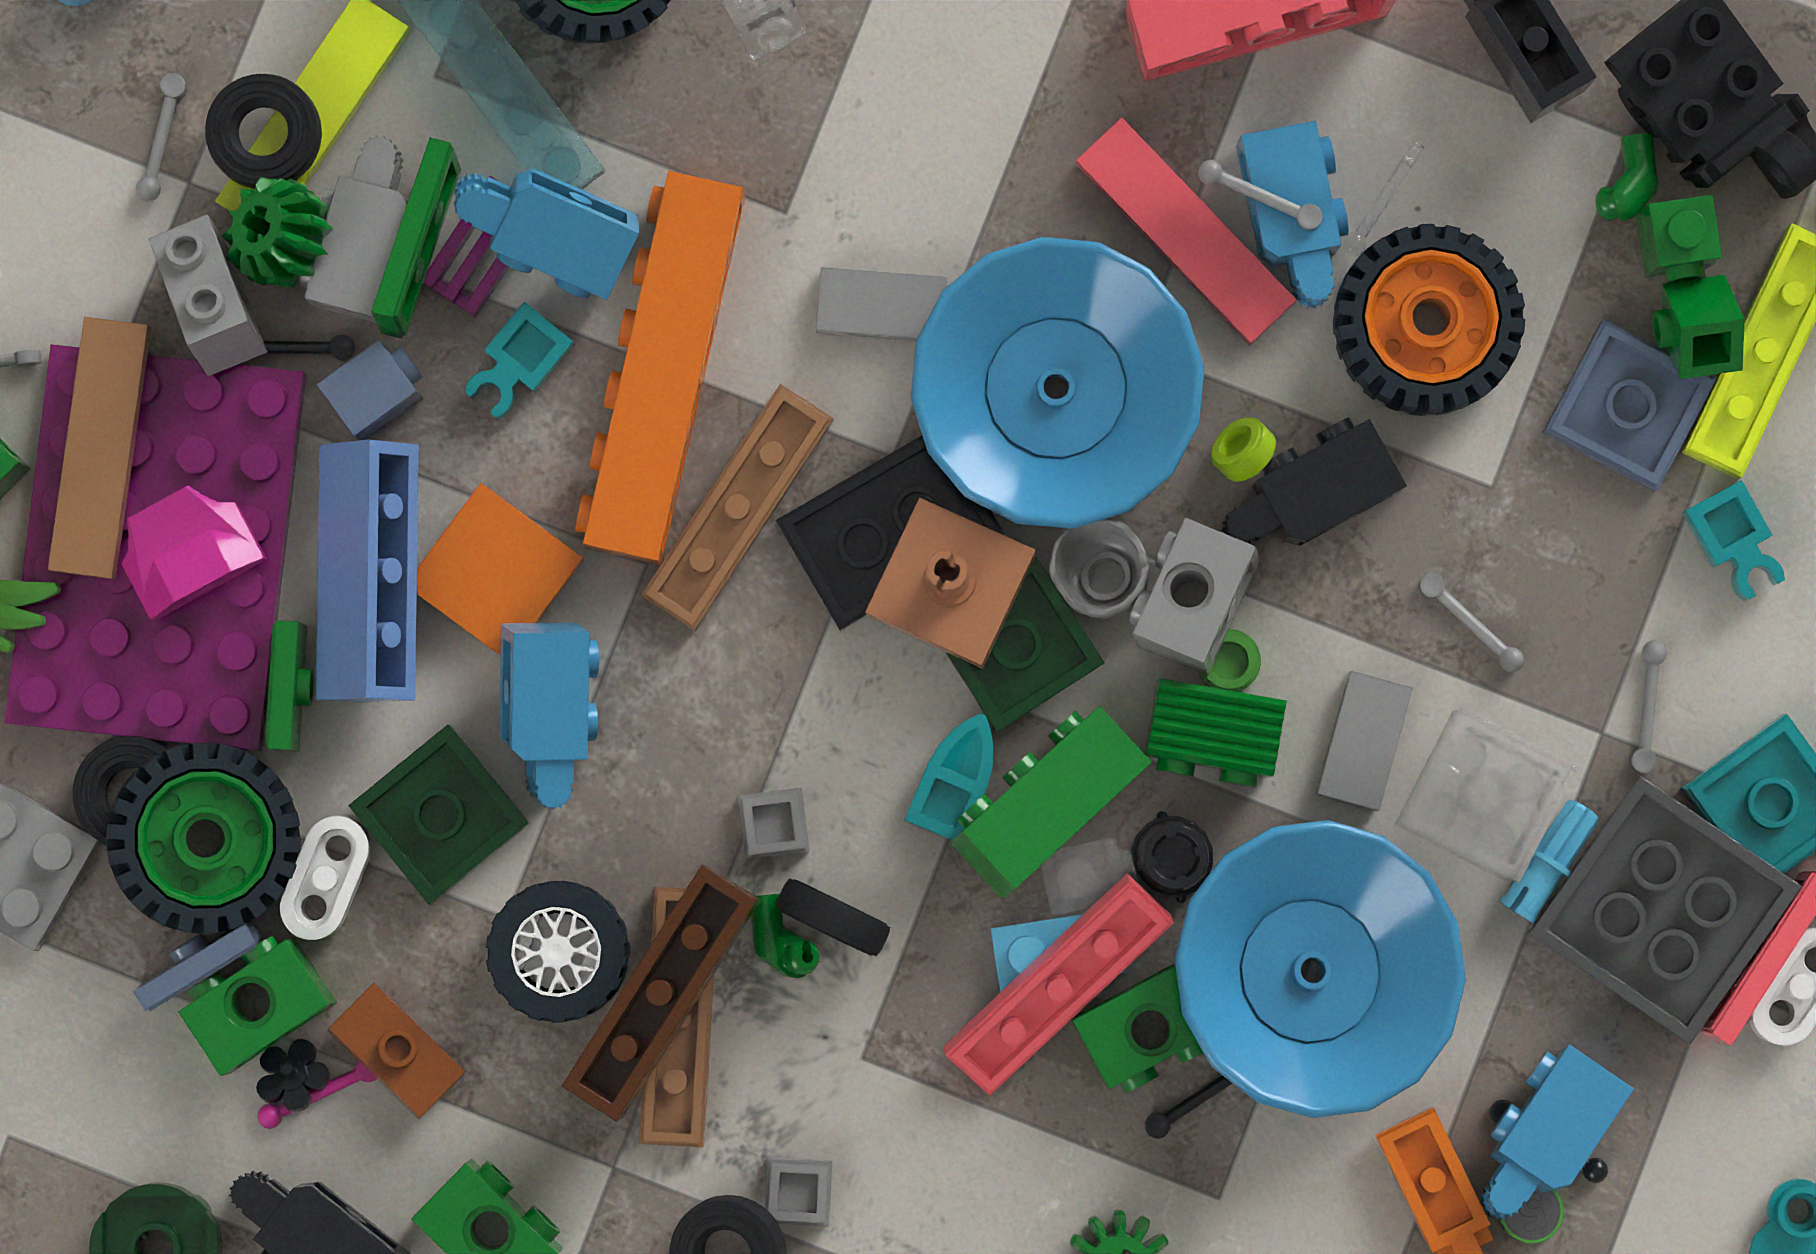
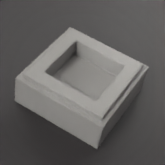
(773, 823)
(799, 1191)

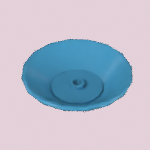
(1069, 316)
(1382, 954)

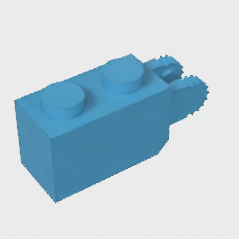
(1295, 167)
(551, 229)
(547, 702)
(1553, 1130)

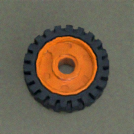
(1458, 279)

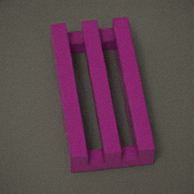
(445, 258)

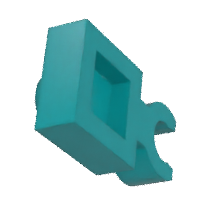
(524, 352)
(1730, 529)

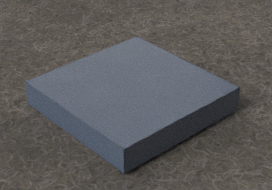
(1627, 406)

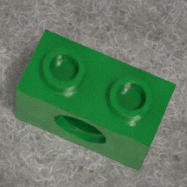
(294, 994)
(1109, 1039)
(454, 1208)

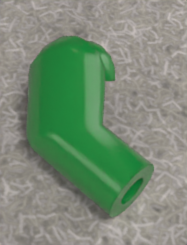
(1635, 185)
(779, 945)

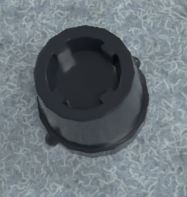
(1172, 856)

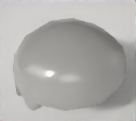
(1099, 568)

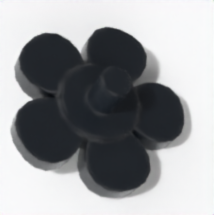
(291, 1075)

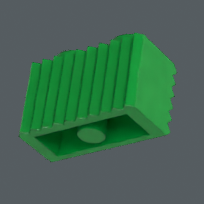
(1214, 731)

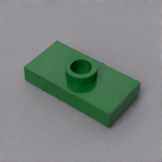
(289, 686)

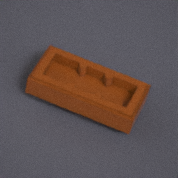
(396, 1051)

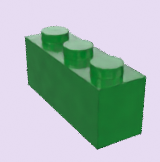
(1048, 799)

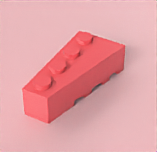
(1196, 33)

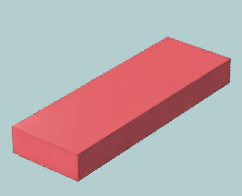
(1764, 966)

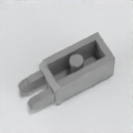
(365, 226)

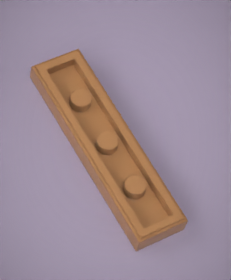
(99, 448)
(737, 507)
(677, 1088)

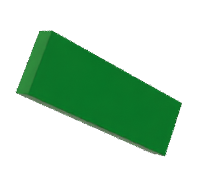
(416, 238)

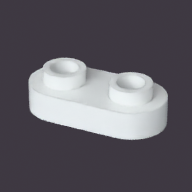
(326, 877)
(1796, 988)

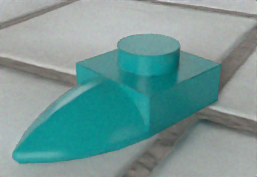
(954, 778)

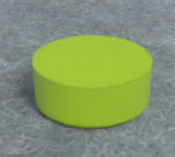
(1243, 449)

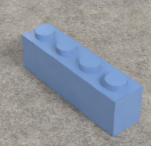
(367, 571)

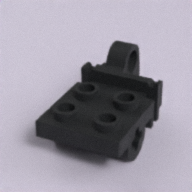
(1709, 100)

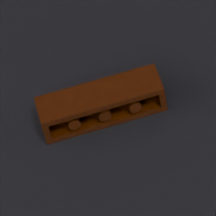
(661, 993)

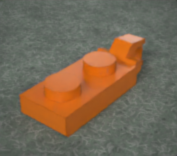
(1435, 1185)

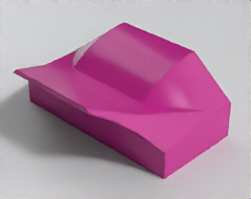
(186, 549)

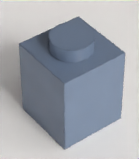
(373, 389)

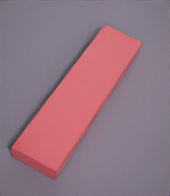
(1185, 231)
(1058, 984)

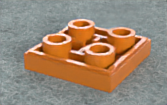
(494, 568)

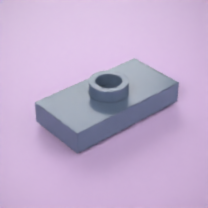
(196, 961)

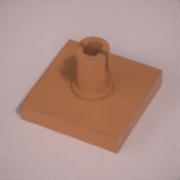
(951, 583)

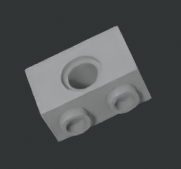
(207, 295)
(1194, 633)

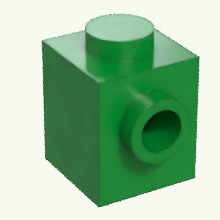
(1679, 238)
(1700, 327)

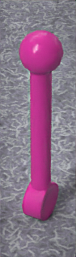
(271, 1115)

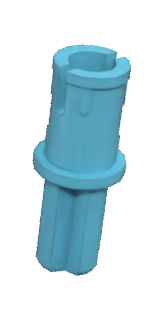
(1551, 860)

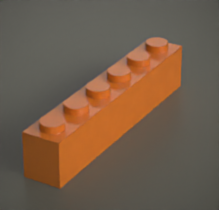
(663, 367)

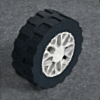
(558, 951)

